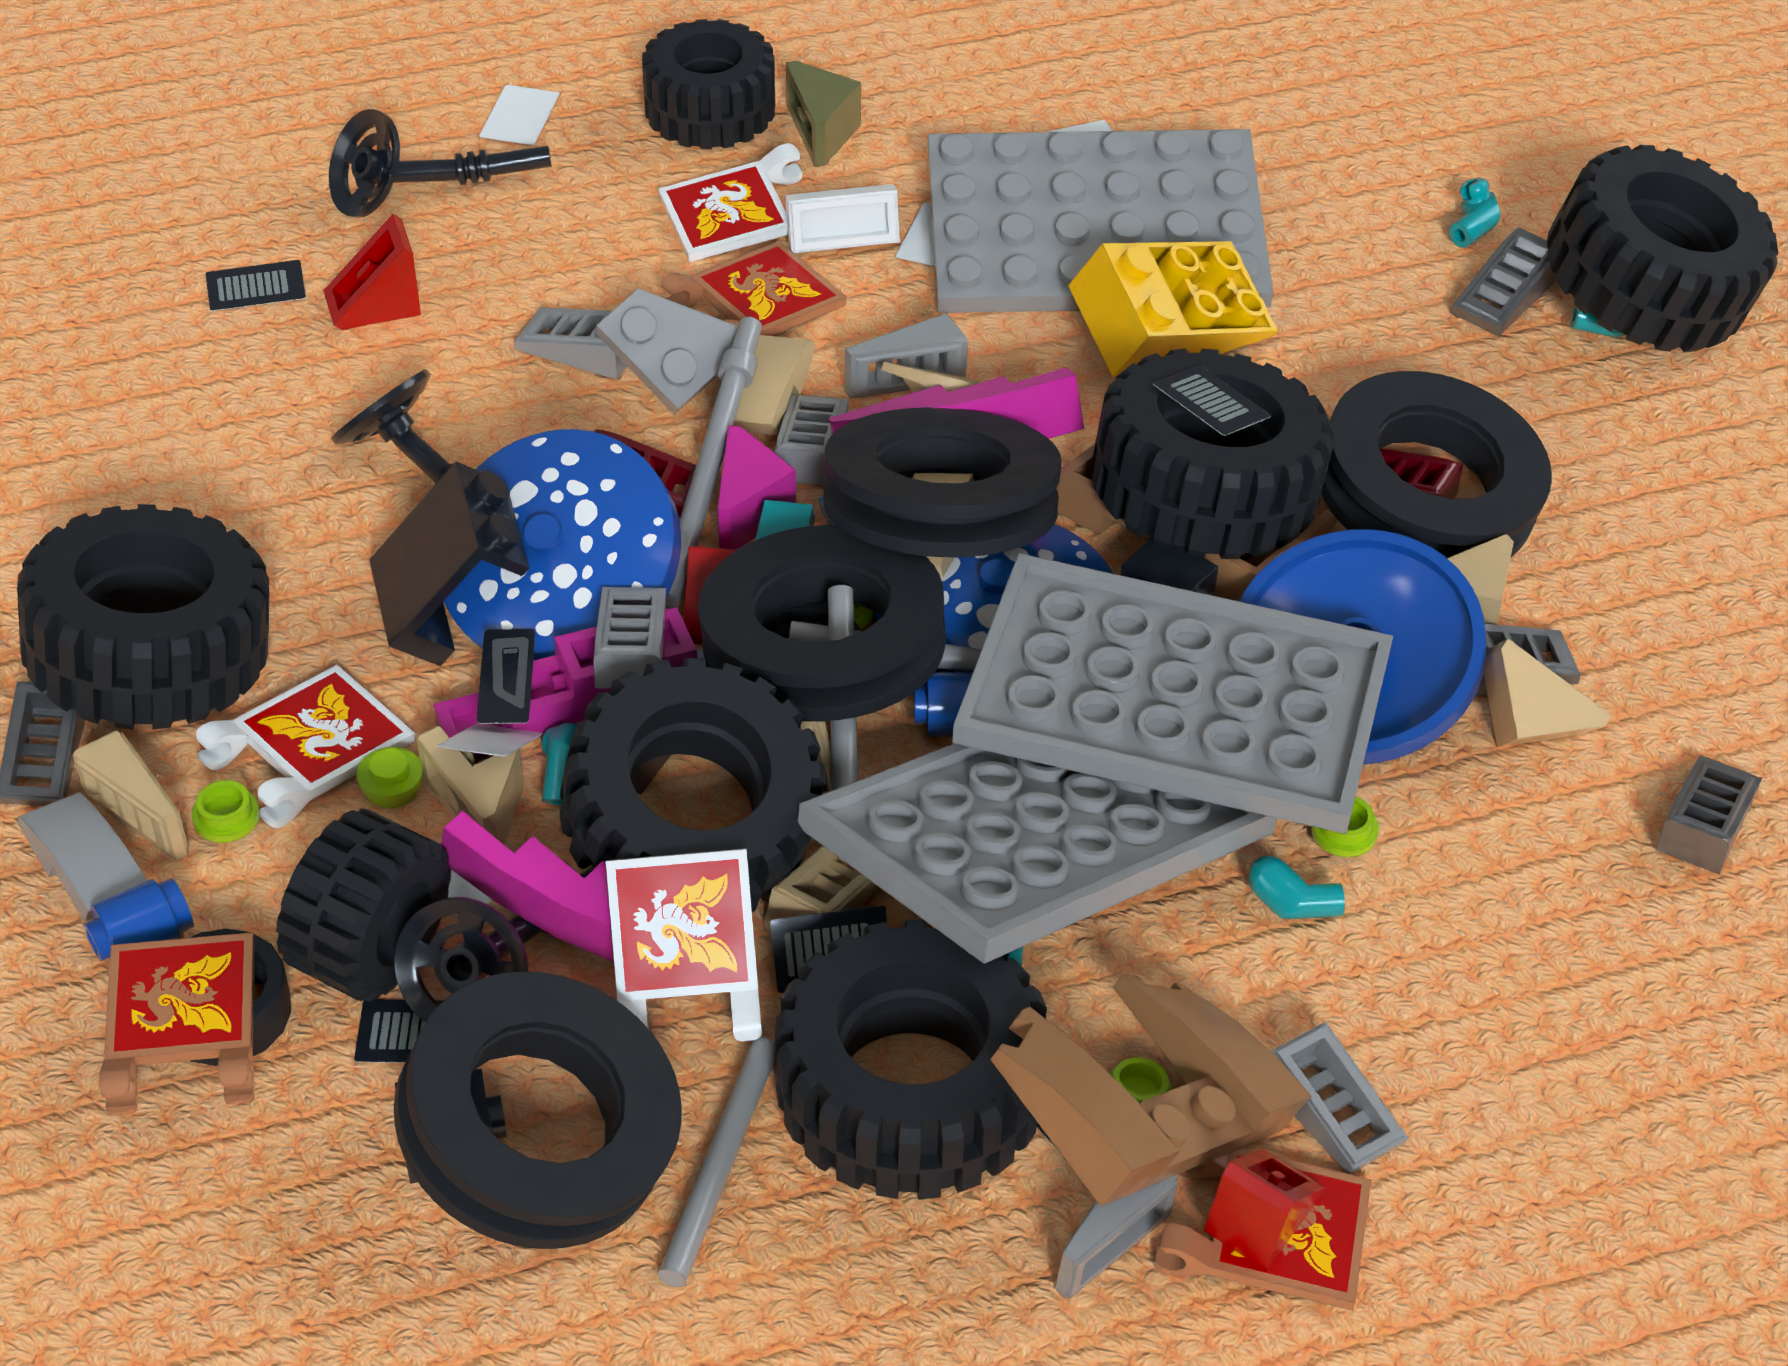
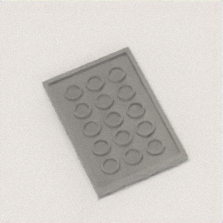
(1033, 207)
(1176, 692)
(1014, 845)

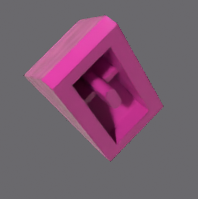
(748, 479)

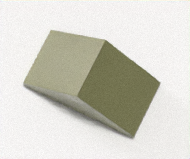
(823, 108)

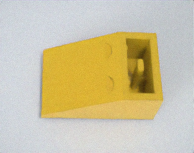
(1168, 299)

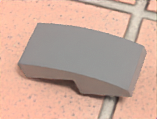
(82, 850)

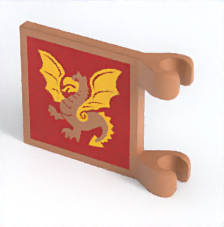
(761, 284)
(176, 1006)
(1315, 1264)

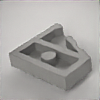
(667, 345)

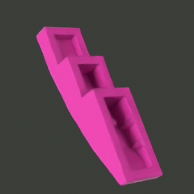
(1041, 402)
(562, 682)
(533, 885)

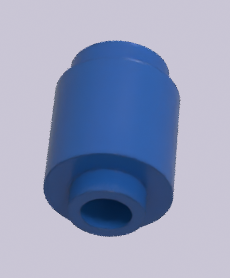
(940, 702)
(138, 915)

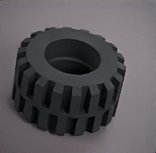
(709, 83)
(354, 900)

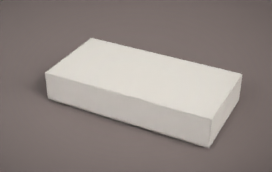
(842, 218)

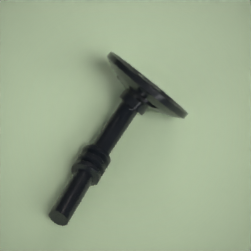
(384, 167)
(391, 420)
(465, 962)

